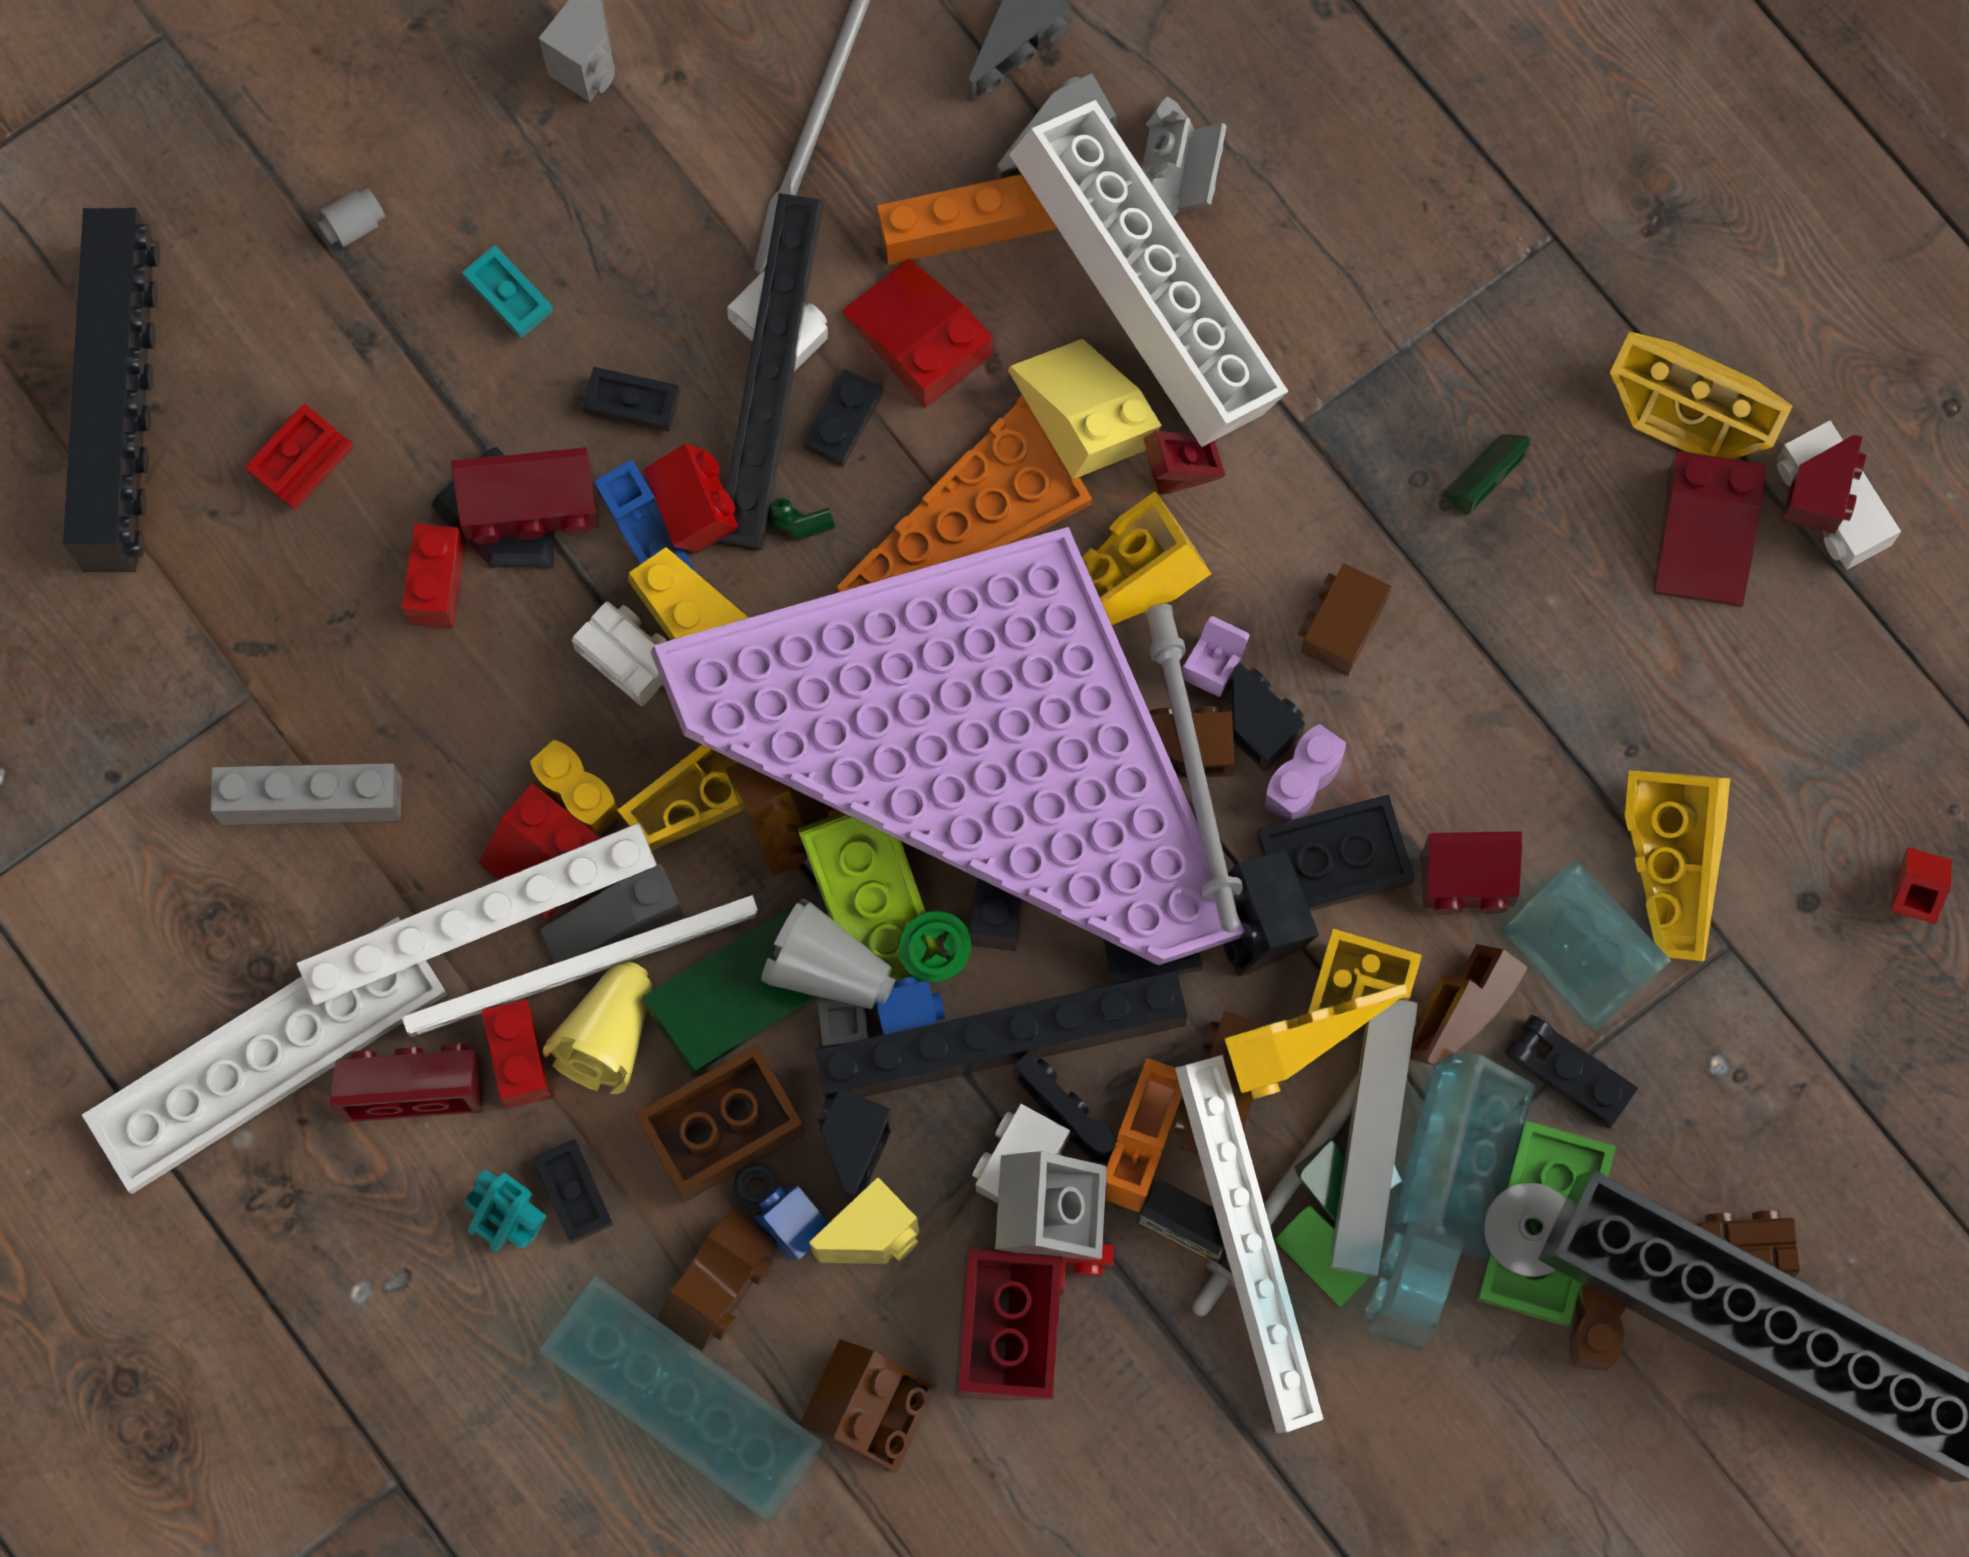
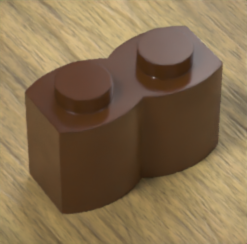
(1598, 1333)

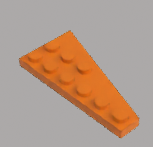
(989, 498)

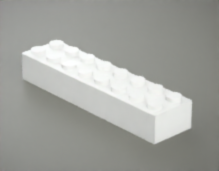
(1148, 272)

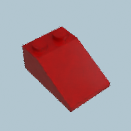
(920, 331)

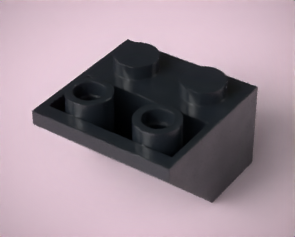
(1271, 913)

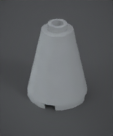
(826, 961)

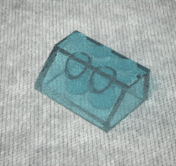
(1586, 945)

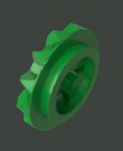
(935, 965)

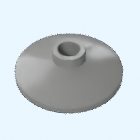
(1506, 1230)

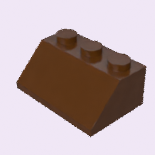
(774, 816)

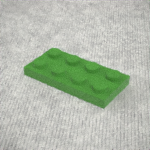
(1553, 1160)

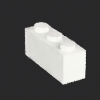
(1871, 523)

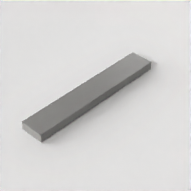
(1373, 1140)

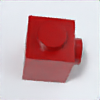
(1921, 885)

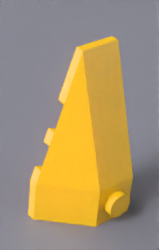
(1144, 561)
(1678, 849)
(1284, 1048)

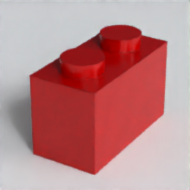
(691, 498)
(433, 575)
(516, 1054)

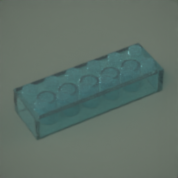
(682, 1399)

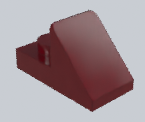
(1180, 461)

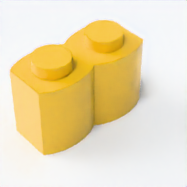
(567, 783)

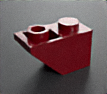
(1822, 486)

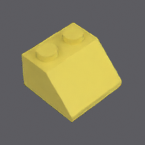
(868, 1230)

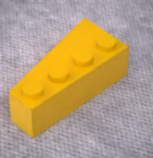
(680, 597)
(683, 799)

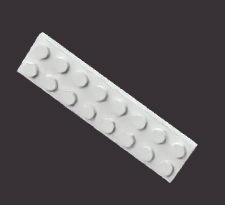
(247, 1070)

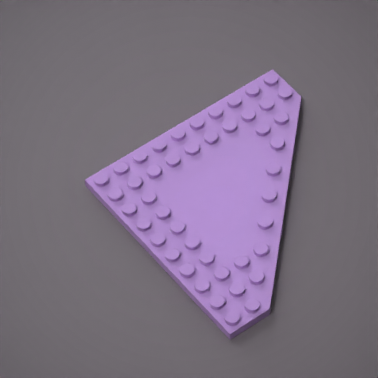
(975, 723)

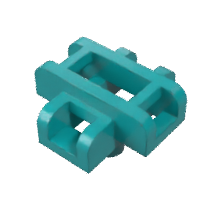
(505, 1205)

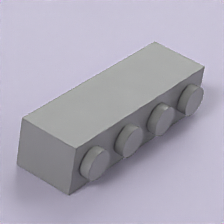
(306, 794)

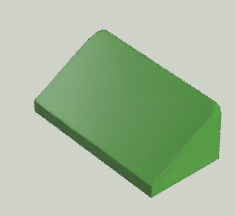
(1309, 1245)

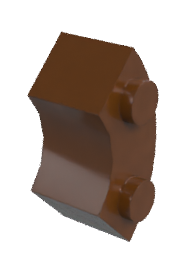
(717, 1281)

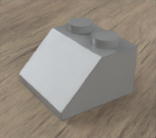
(579, 48)
(1051, 1206)

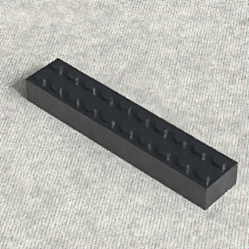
(1764, 1322)

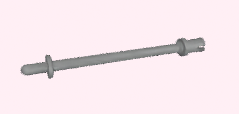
(1167, 651)
(1279, 1197)

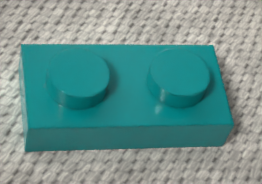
(507, 292)

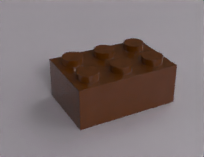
(720, 1123)

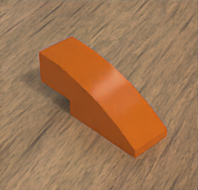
(1143, 1136)

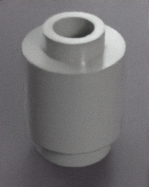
(350, 217)

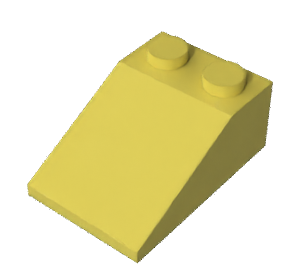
(1085, 406)

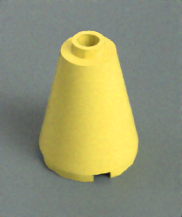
(603, 1031)

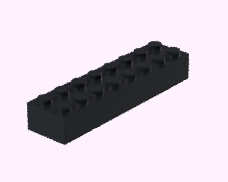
(110, 391)

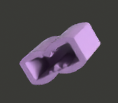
(1312, 768)

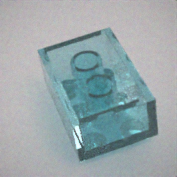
(1416, 1284)

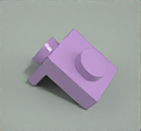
(1215, 656)

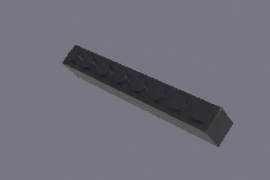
(1003, 1036)

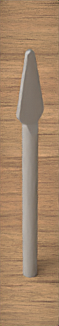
(814, 121)

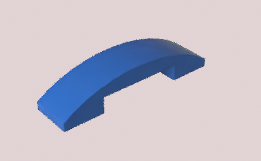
(636, 513)

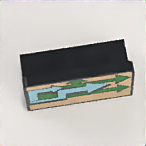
(1183, 1221)

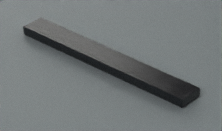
(772, 366)

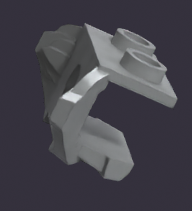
(1182, 159)

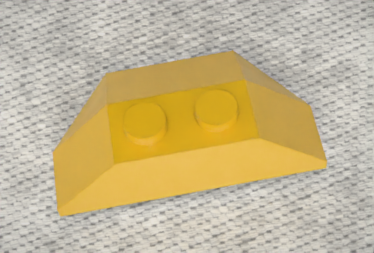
(1695, 400)

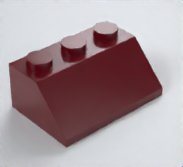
(525, 495)
(407, 1084)
(1008, 1326)

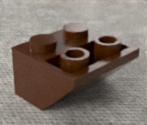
(867, 1405)

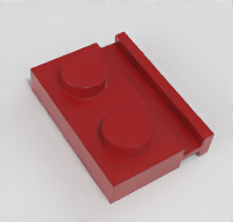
(299, 456)

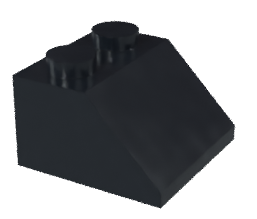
(855, 1138)

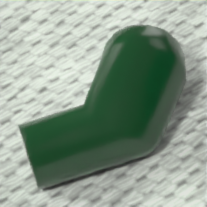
(797, 524)

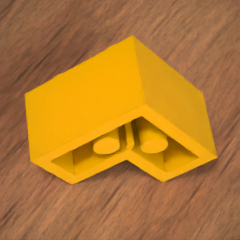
(1361, 968)

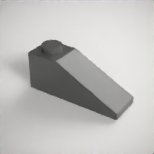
(614, 915)

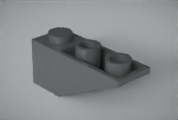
(1014, 39)

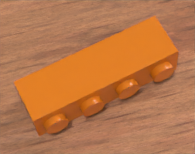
(961, 219)

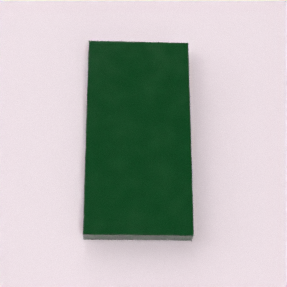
(723, 1000)

